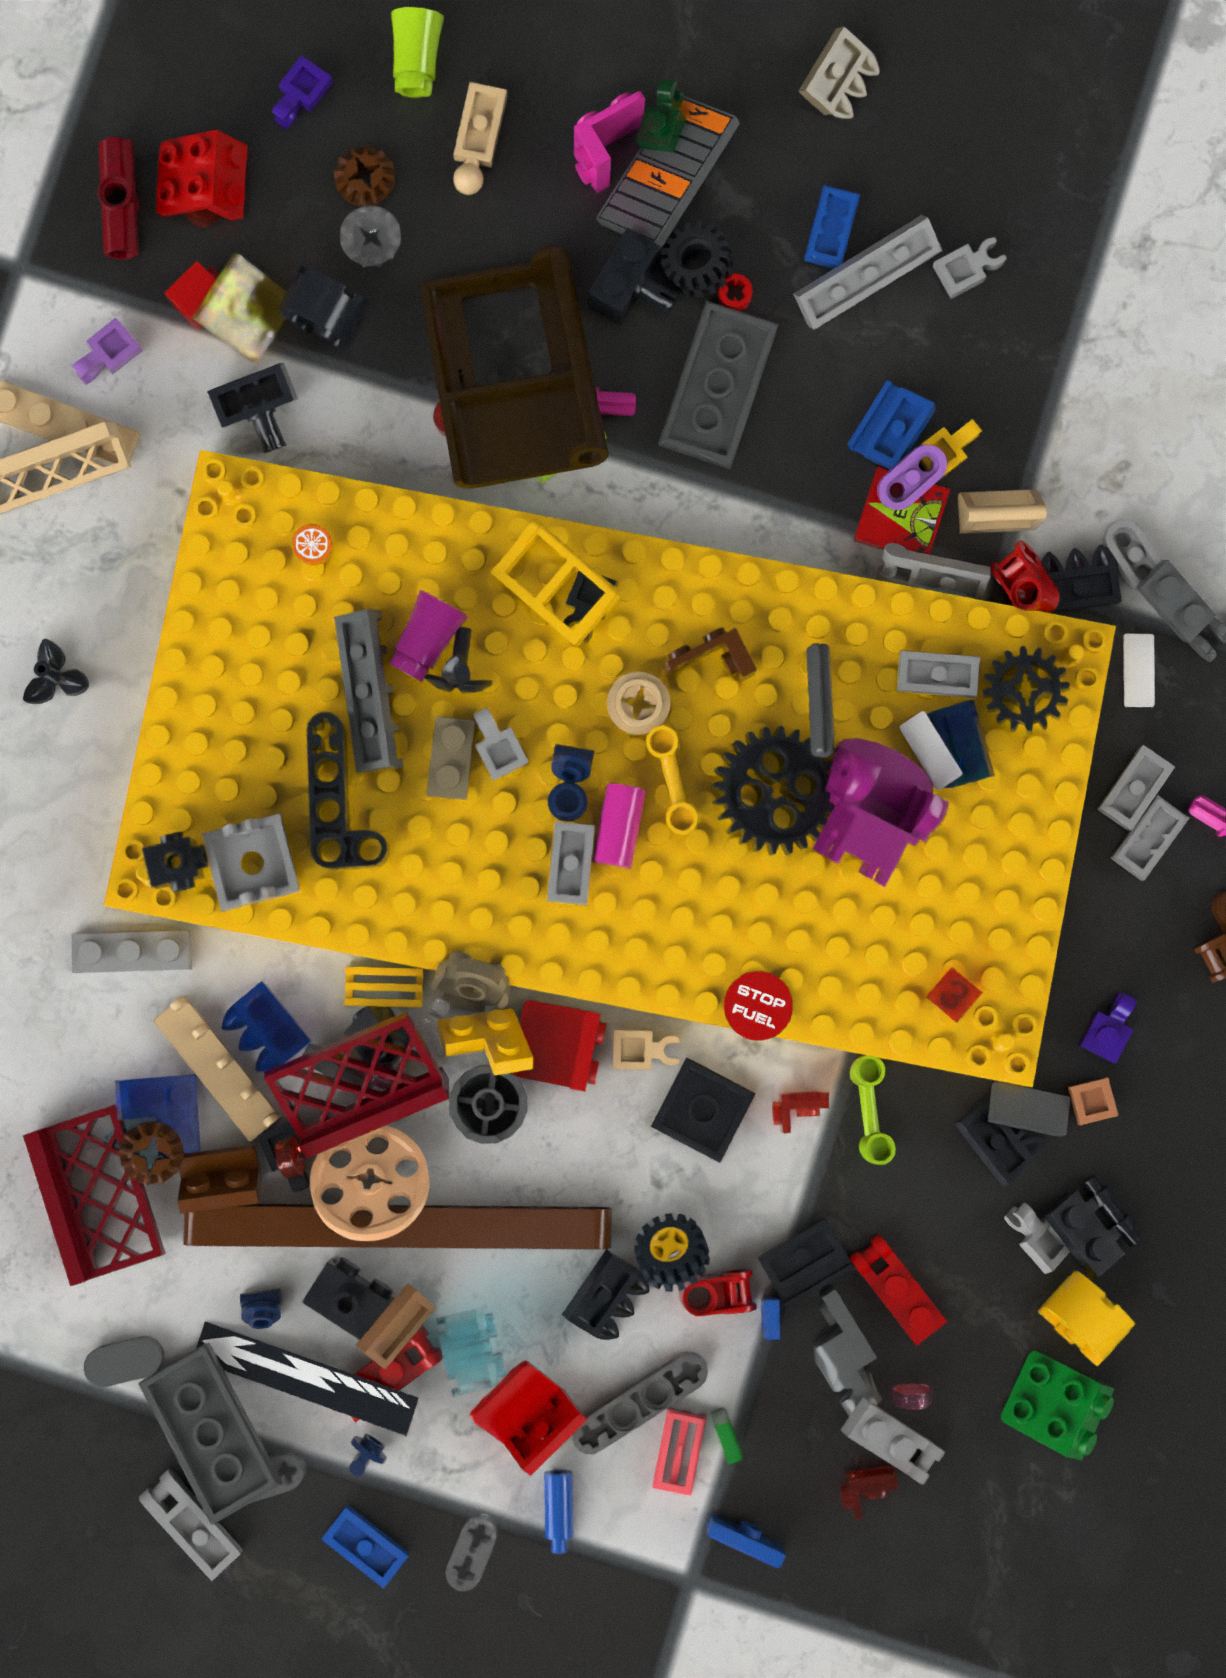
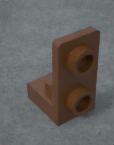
(735, 659)

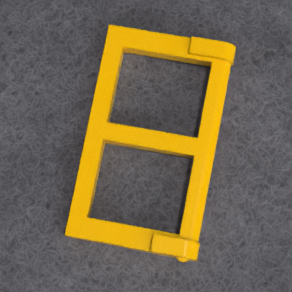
(521, 546)

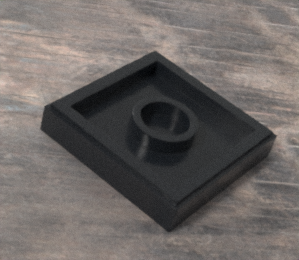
(703, 1110)

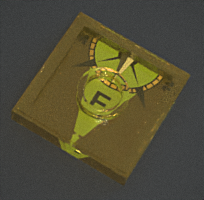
(242, 308)

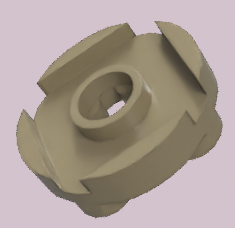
(471, 983)

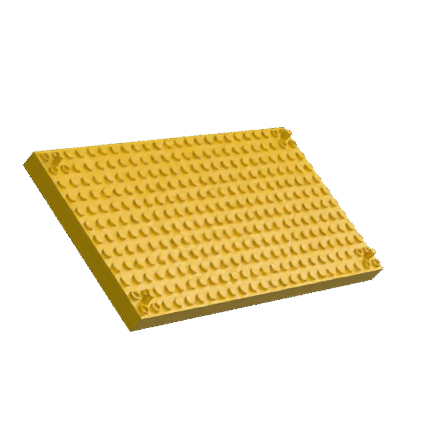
(257, 655)

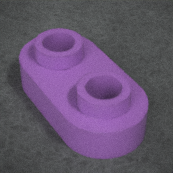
(911, 477)

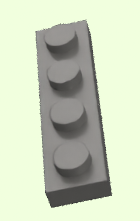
(867, 272)

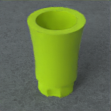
(415, 49)

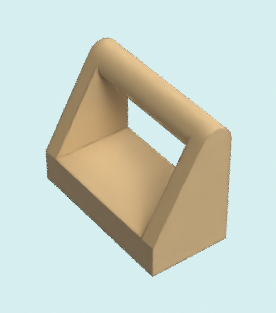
(1000, 511)

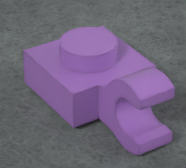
(110, 348)

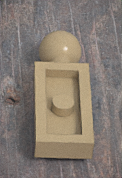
(478, 135)

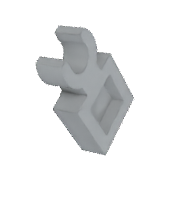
(964, 269)

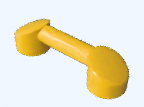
(664, 744)

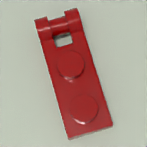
(898, 1291)
(402, 1369)

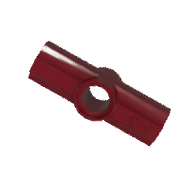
(117, 177)

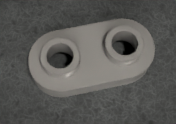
(1136, 554)

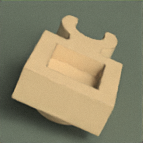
(636, 1050)

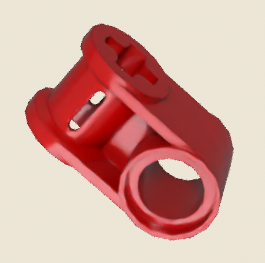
(1021, 575)
(722, 1293)

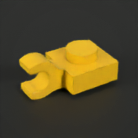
(952, 445)

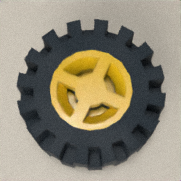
(665, 1239)

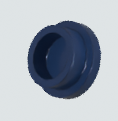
(567, 802)

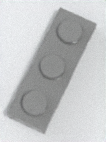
(131, 951)

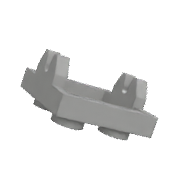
(228, 846)

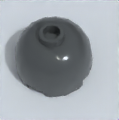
(495, 1121)

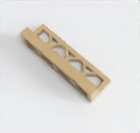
(55, 452)

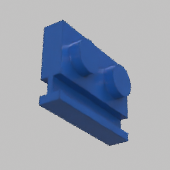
(891, 425)

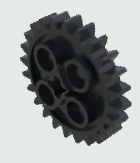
(757, 821)

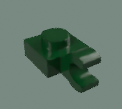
(662, 124)

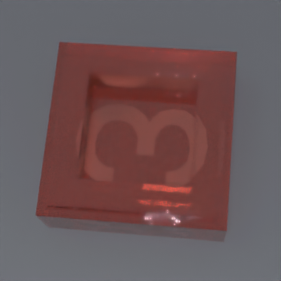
(954, 994)

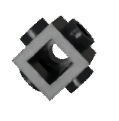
(161, 859)

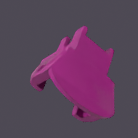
(878, 807)

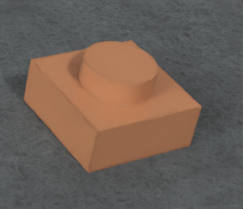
(1092, 1101)

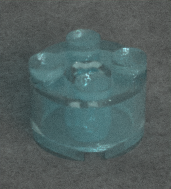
(469, 1351)

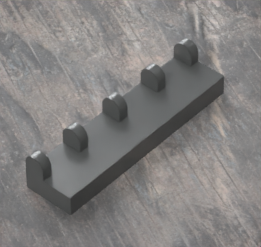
(367, 691)

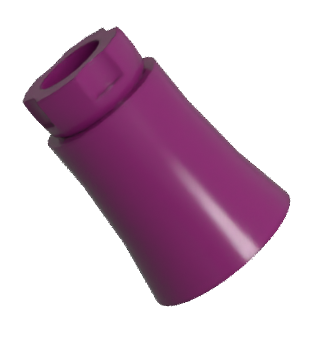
(426, 635)

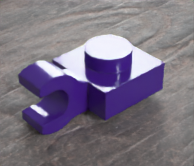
(303, 87)
(1107, 1033)

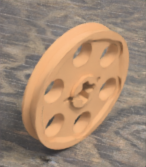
(377, 1198)

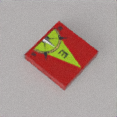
(910, 527)

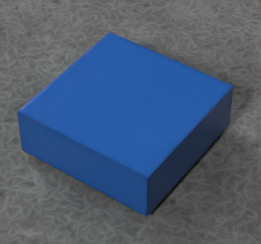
(770, 1317)

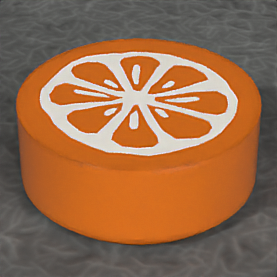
(312, 544)

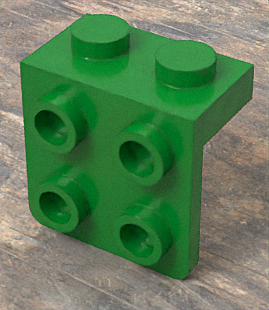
(1057, 1406)

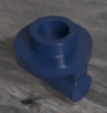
(572, 763)
(261, 1308)
(370, 1449)

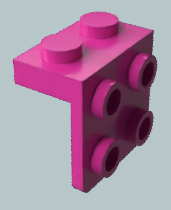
(600, 129)

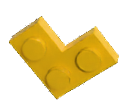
(492, 1031)

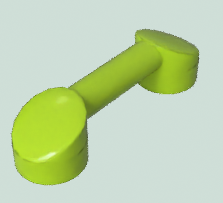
(873, 1146)

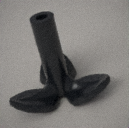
(48, 668)
(456, 671)

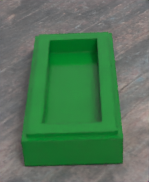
(726, 1436)

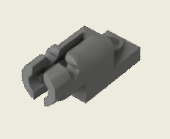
(844, 1354)

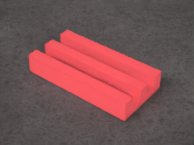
(685, 1417)

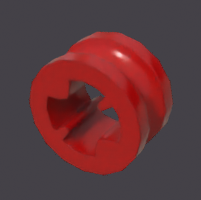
(736, 280)

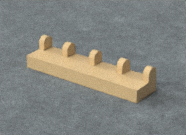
(217, 1068)

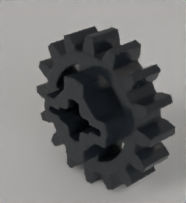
(1044, 687)

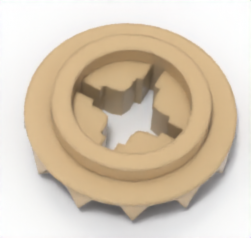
(627, 688)

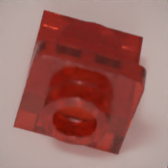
(805, 1103)
(872, 1482)

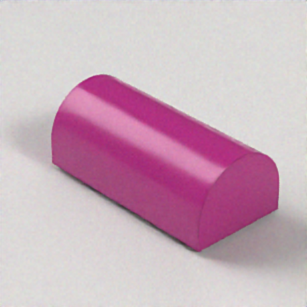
(619, 825)

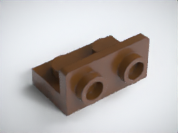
(219, 1179)

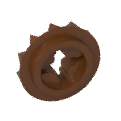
(357, 191)
(138, 1139)

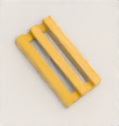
(350, 986)

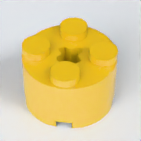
(1086, 1317)

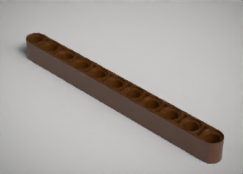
(434, 1227)

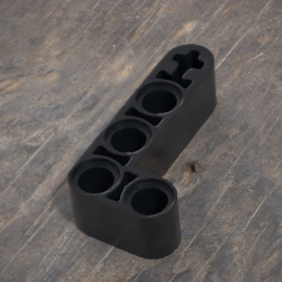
(336, 791)

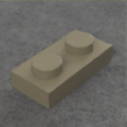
(451, 758)

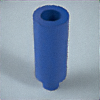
(558, 1508)

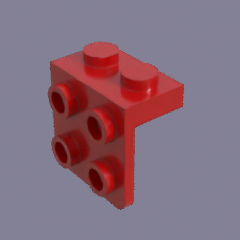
(202, 174)
(561, 1044)
(528, 1415)

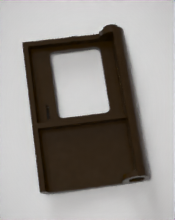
(524, 423)

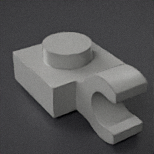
(500, 749)
(1041, 1240)

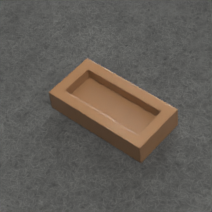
(396, 1326)

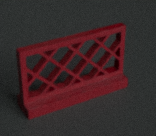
(365, 1114)
(62, 1205)

